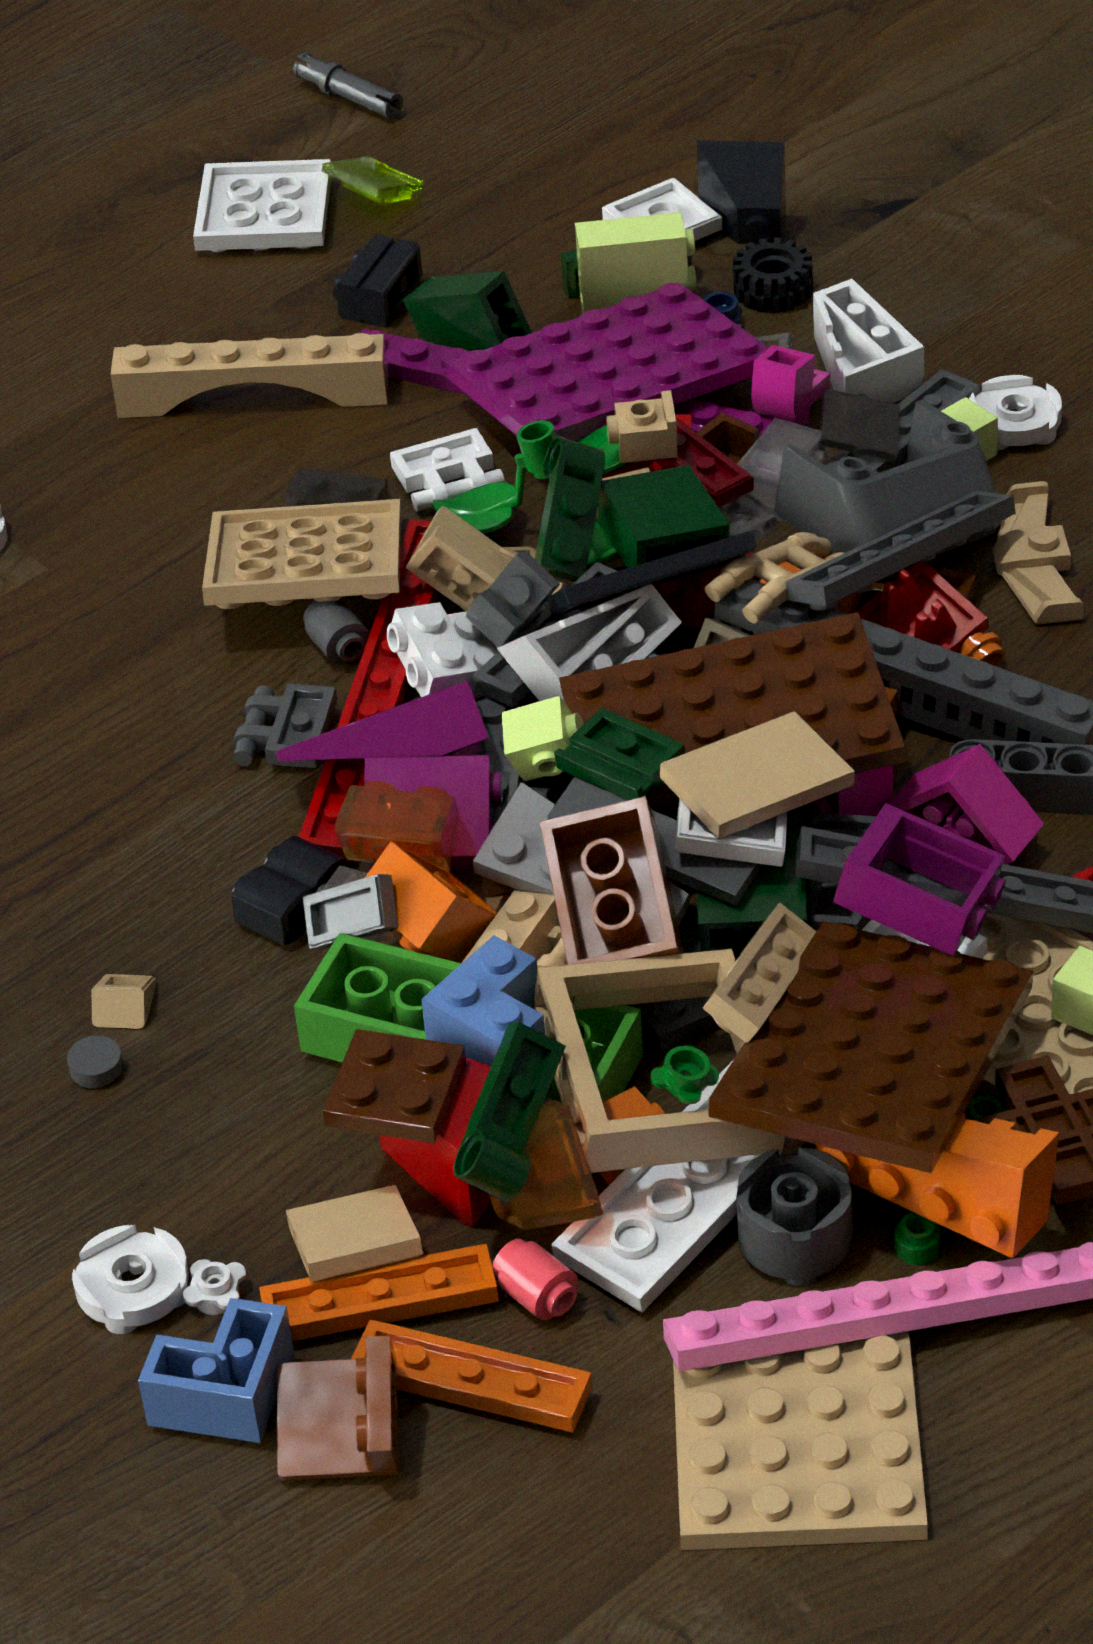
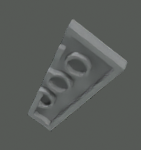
(517, 854)

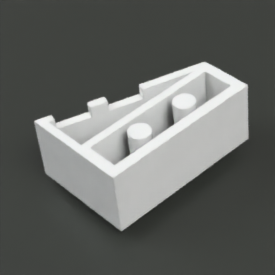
(865, 345)
(591, 640)

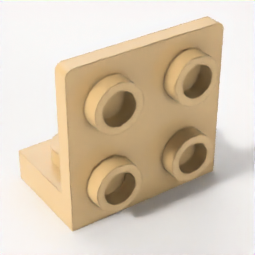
(455, 559)

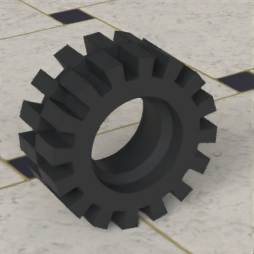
(773, 275)

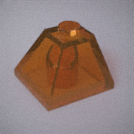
(559, 1175)

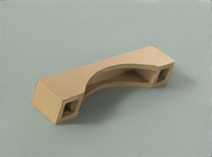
(340, 368)

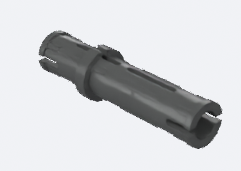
(335, 80)

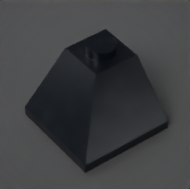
(744, 187)

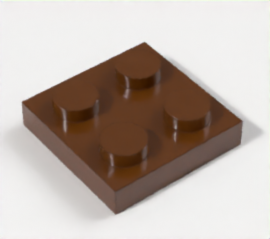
(394, 1086)

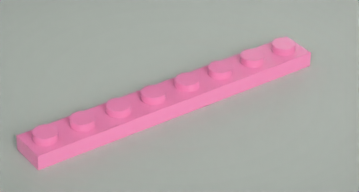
(880, 1308)

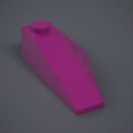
(422, 727)

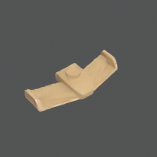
(1032, 555)

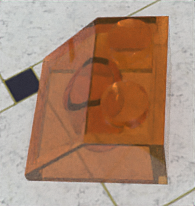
(415, 820)

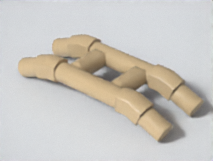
(799, 549)

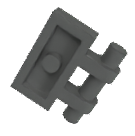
(298, 716)

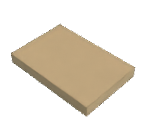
(756, 774)

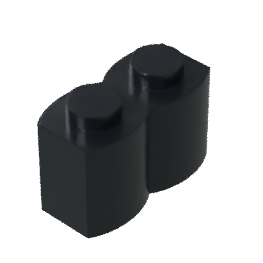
(273, 894)

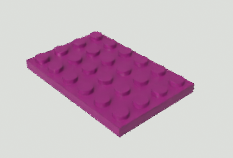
(608, 357)

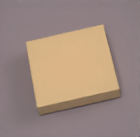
(354, 1233)

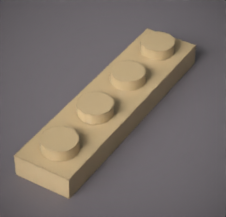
(760, 974)

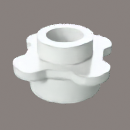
(213, 1285)

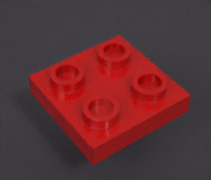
(925, 608)

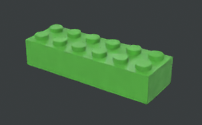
(381, 991)

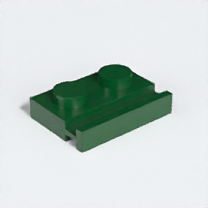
(617, 755)

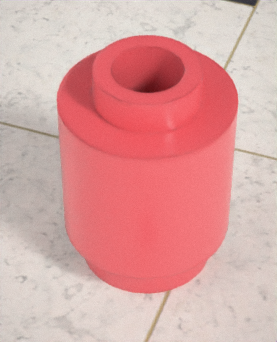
(535, 1279)

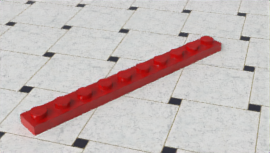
(375, 688)

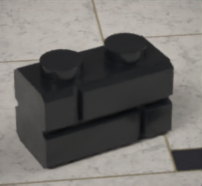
(378, 280)

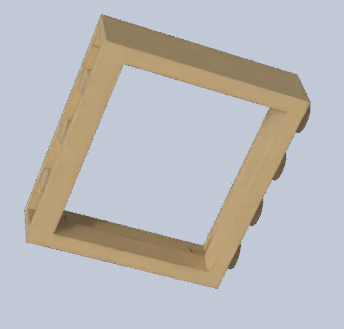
(642, 1139)

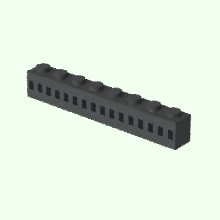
(940, 684)

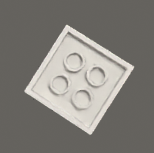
(262, 205)

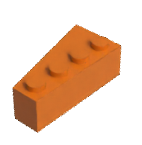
(985, 1185)

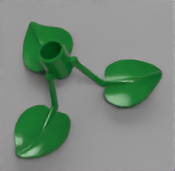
(492, 504)

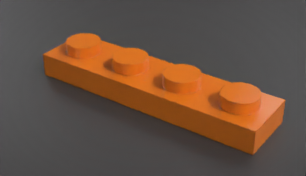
(387, 1292)
(484, 1377)

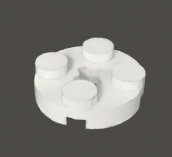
(1036, 414)
(134, 1302)

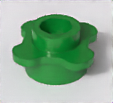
(685, 1074)

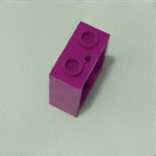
(932, 853)

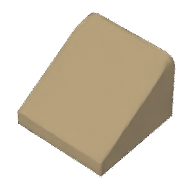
(122, 1001)

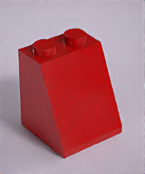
(434, 1163)

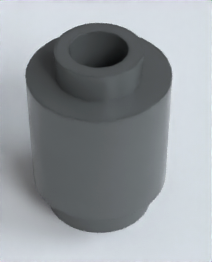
(335, 631)

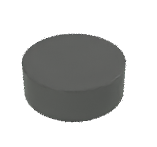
(95, 1061)

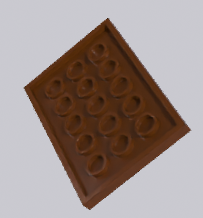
(733, 685)
(874, 1046)

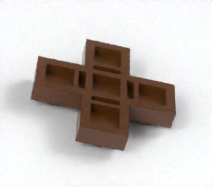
(1041, 1101)

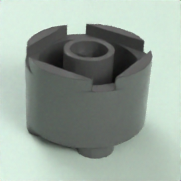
(795, 1214)

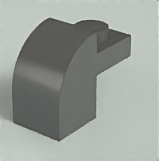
(512, 599)

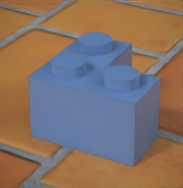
(482, 998)
(223, 1384)

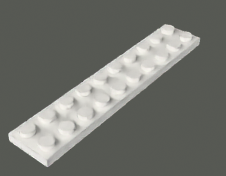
(669, 1212)

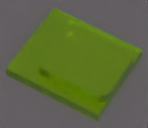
(373, 179)

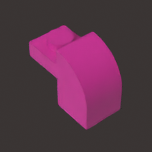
(786, 384)

